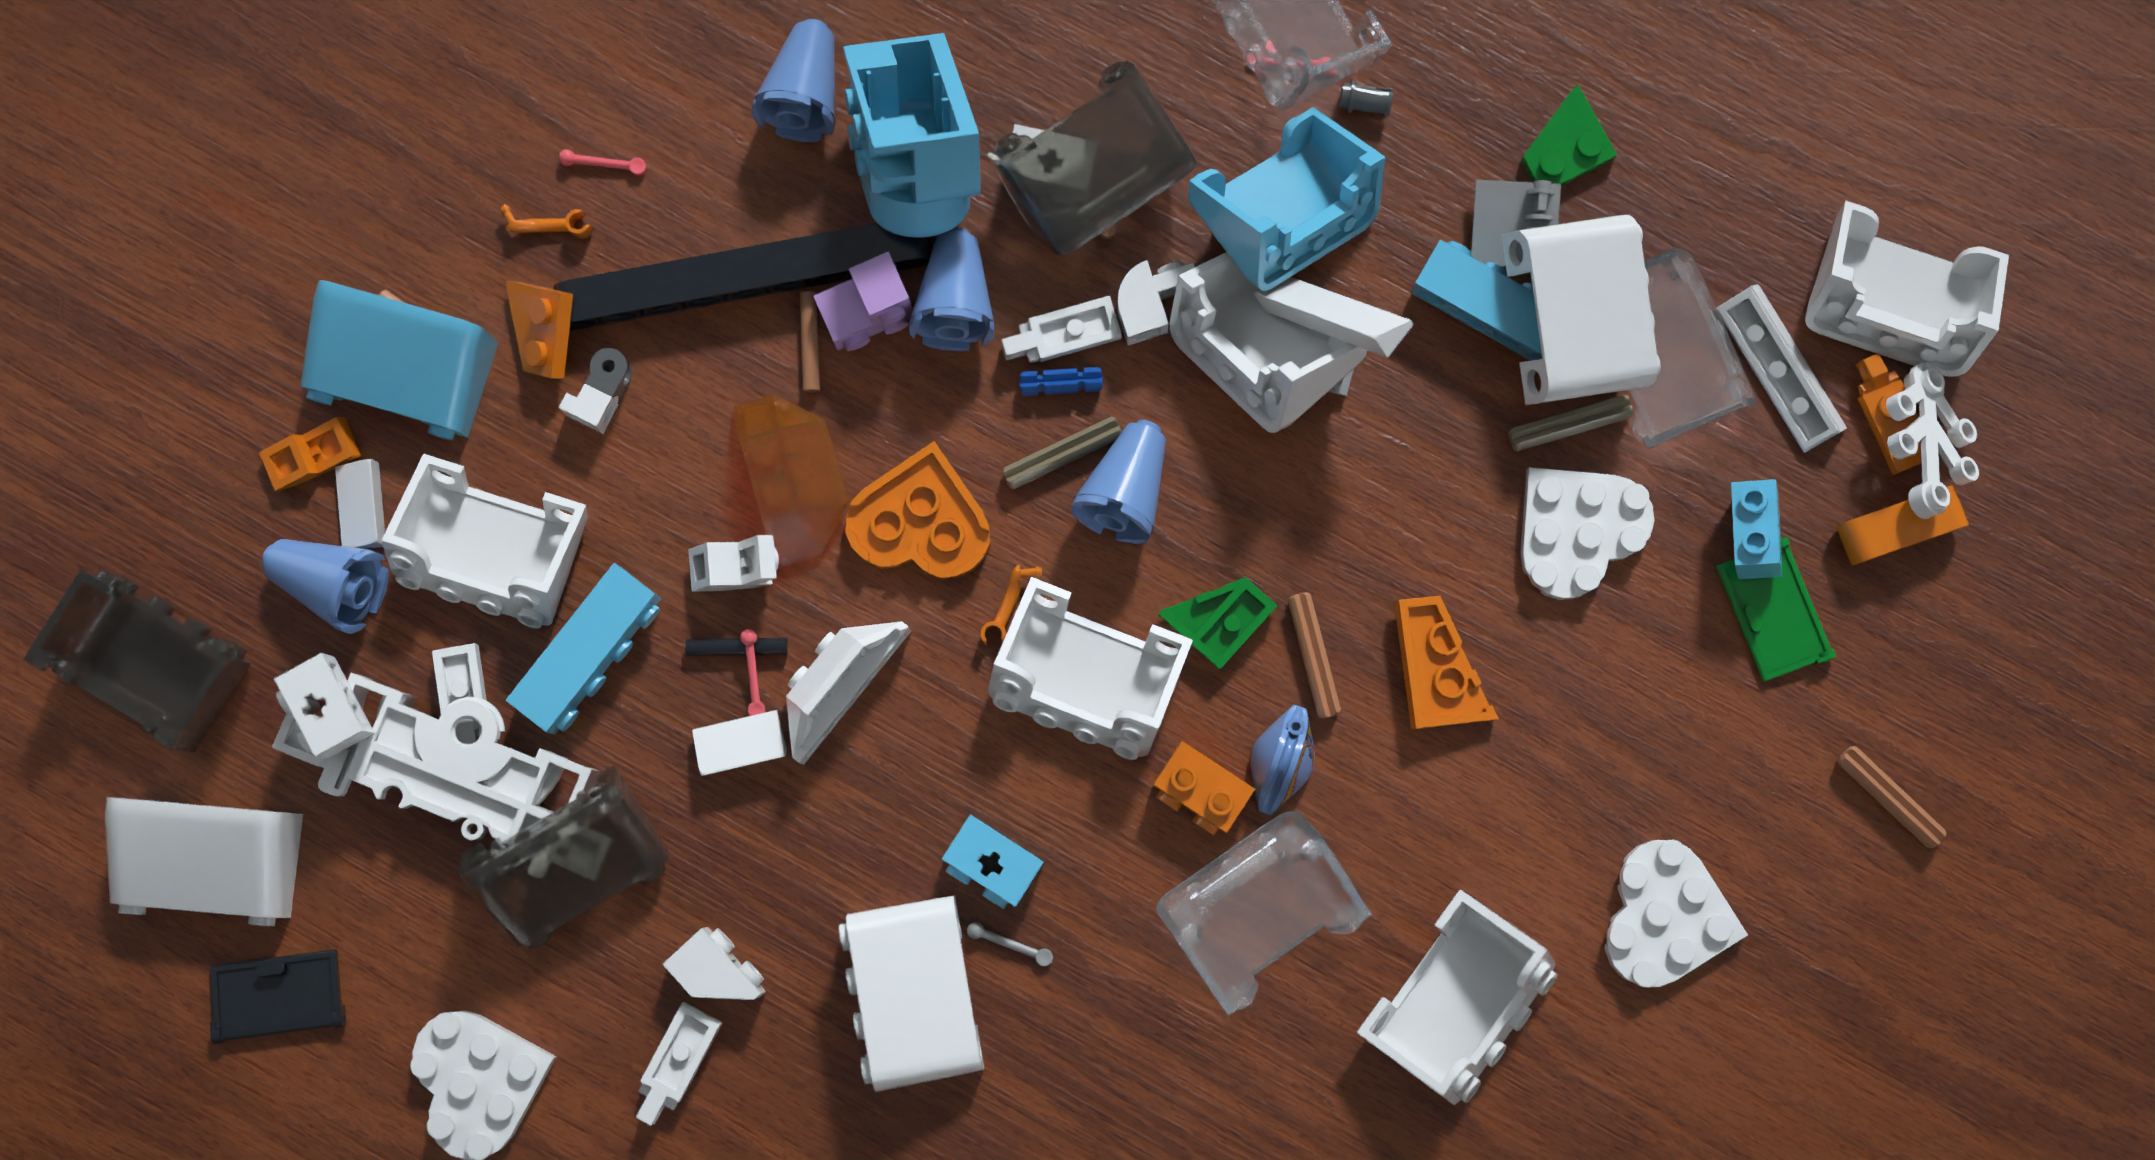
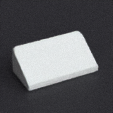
(360, 504)
(739, 742)

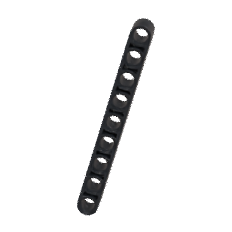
(735, 274)

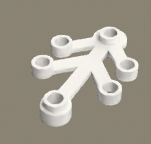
(1926, 387)

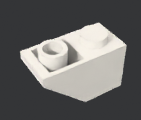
(710, 969)

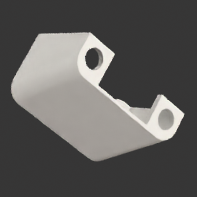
(1588, 307)
(482, 544)
(1085, 673)
(911, 993)
(1462, 1000)

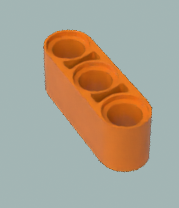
(1897, 529)

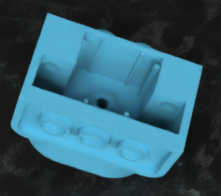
(912, 134)

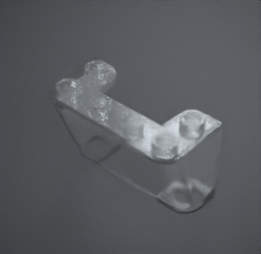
(1293, 38)

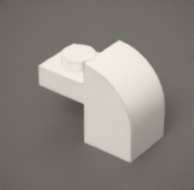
(1140, 300)
(733, 564)

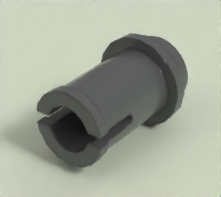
(1365, 98)

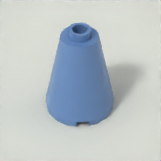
(800, 85)
(953, 295)
(1125, 485)
(329, 579)

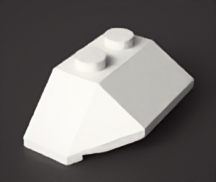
(836, 680)

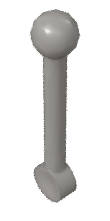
(1043, 956)

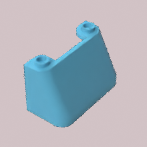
(1294, 203)
(396, 358)

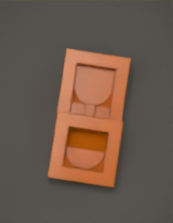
(310, 454)

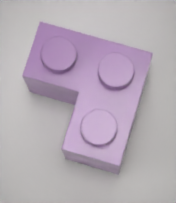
(865, 304)

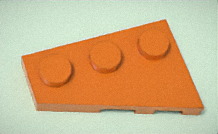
(1435, 668)

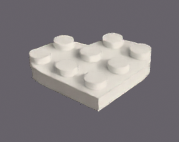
(1577, 526)
(1669, 916)
(479, 1081)

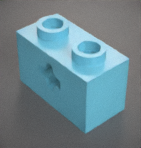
(1756, 529)
(980, 839)

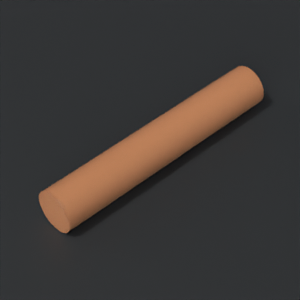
(809, 342)

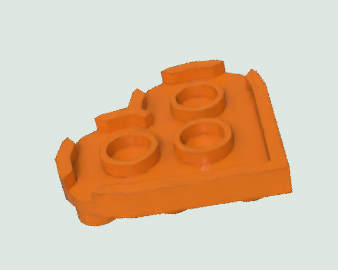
(921, 517)

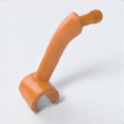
(547, 225)
(1009, 600)

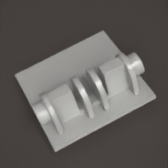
(1507, 208)

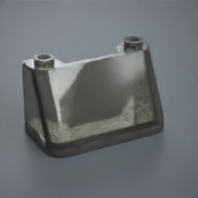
(1094, 162)
(565, 862)

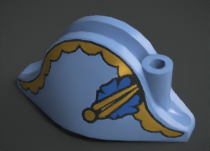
(1282, 759)

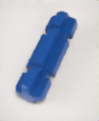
(1061, 381)

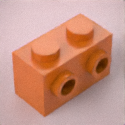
(1203, 789)

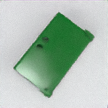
(1781, 616)

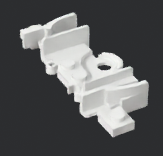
(437, 771)

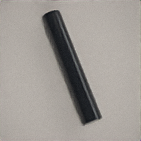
(734, 646)

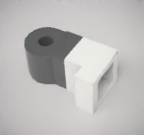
(601, 391)

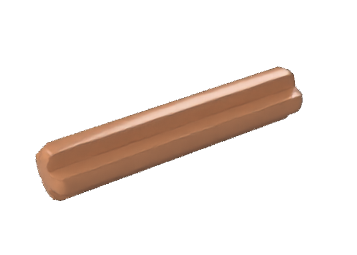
(1314, 655)
(1892, 797)

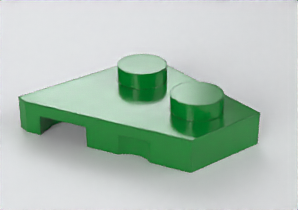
(1569, 143)
(1220, 619)

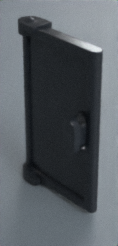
(260, 1000)

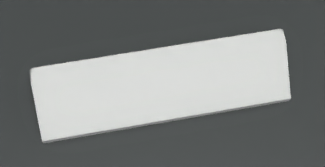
(1335, 315)
(1781, 368)

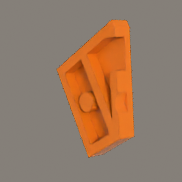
(541, 327)

